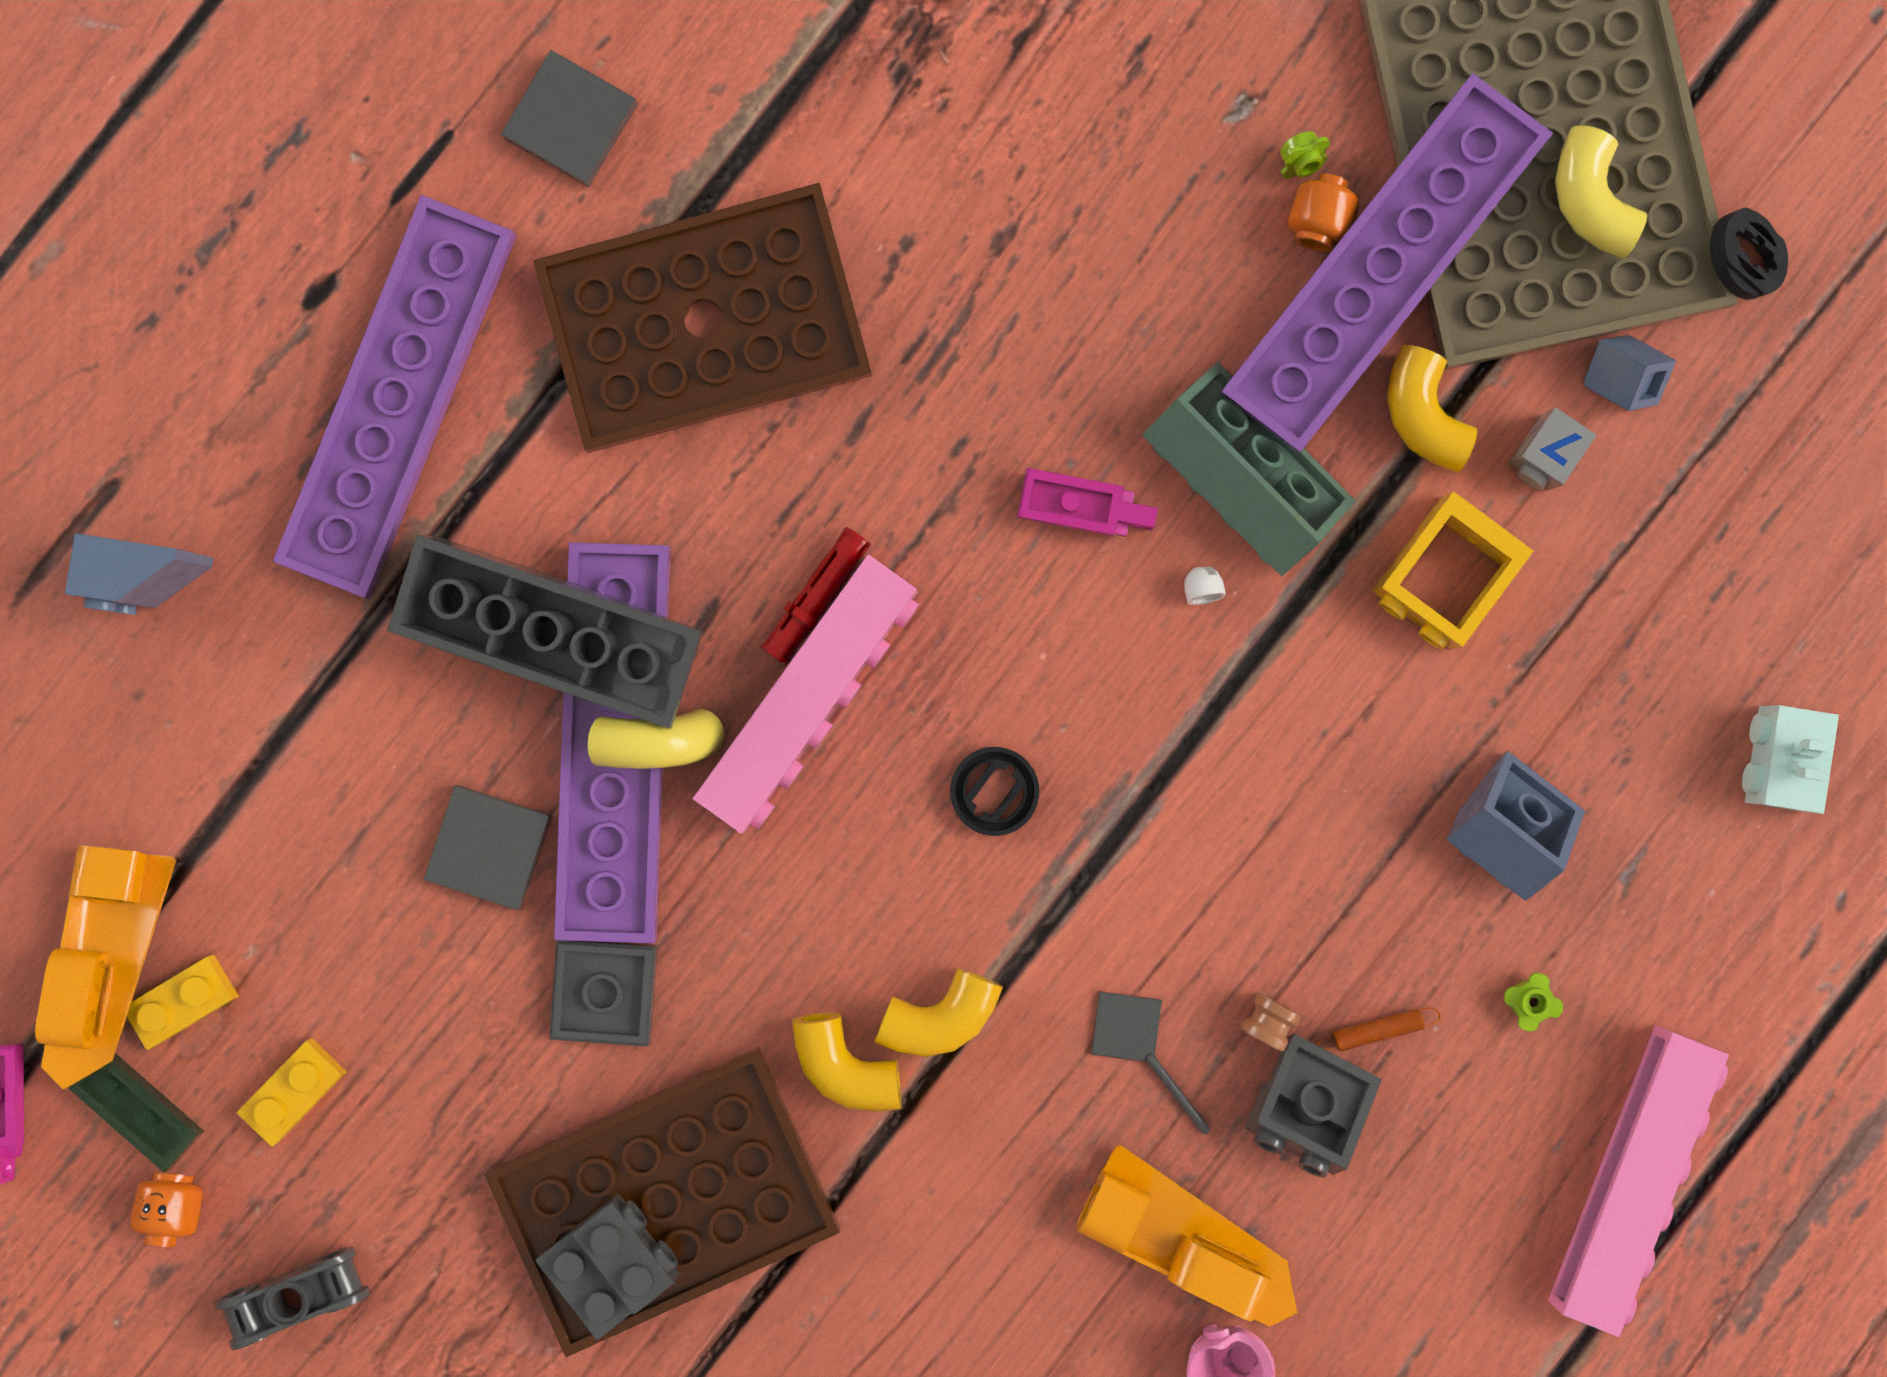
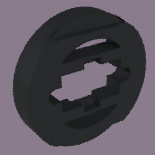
(1732, 263)
(1025, 778)

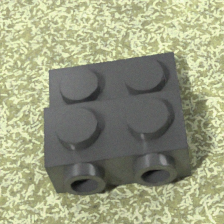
(1313, 1107)
(609, 1266)

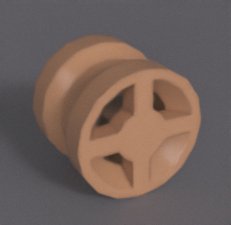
(1270, 1022)

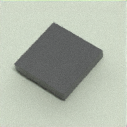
(569, 118)
(487, 847)
(603, 992)

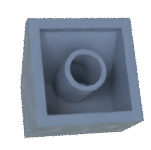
(127, 574)
(1517, 827)

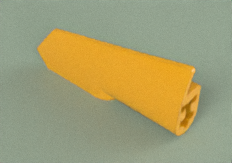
(100, 958)
(1182, 1237)

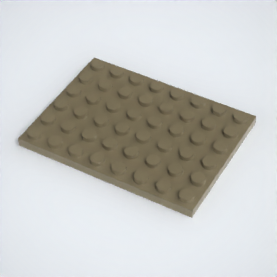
(1567, 64)

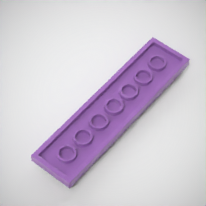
(1386, 263)
(395, 397)
(609, 813)

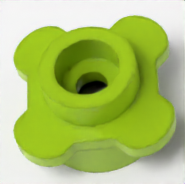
(1303, 154)
(1519, 996)

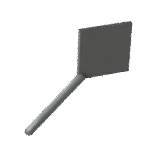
(1129, 1030)

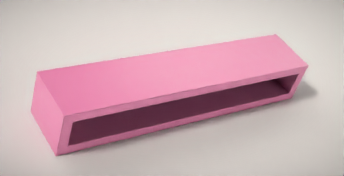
(806, 695)
(1638, 1181)

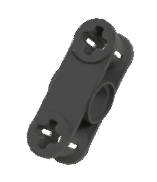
(261, 1308)

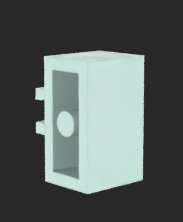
(1790, 758)

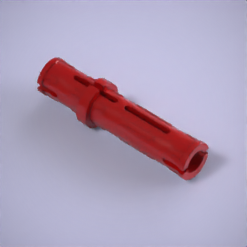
(810, 603)

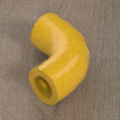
(1417, 412)
(944, 1025)
(838, 1073)

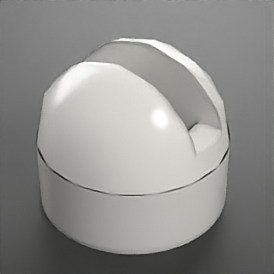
(1203, 586)

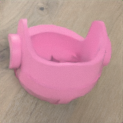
(1230, 1354)

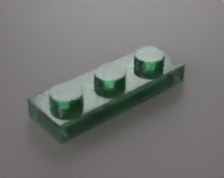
(139, 1112)

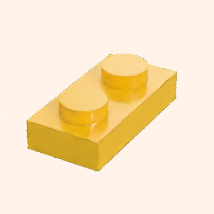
(180, 1002)
(291, 1092)

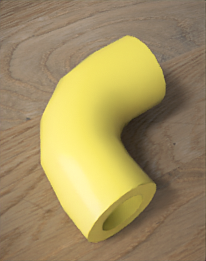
(1586, 196)
(648, 745)

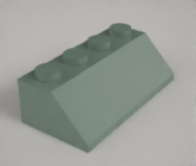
(1253, 479)

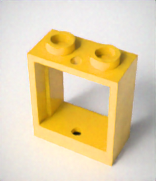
(1481, 533)

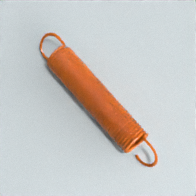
(1379, 1029)

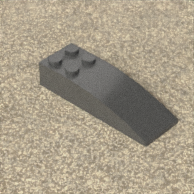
(544, 629)

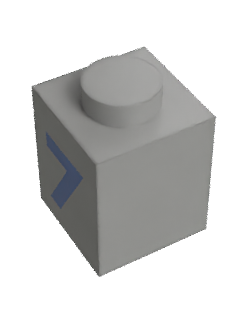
(1551, 450)

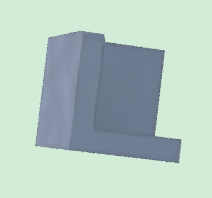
(1629, 372)

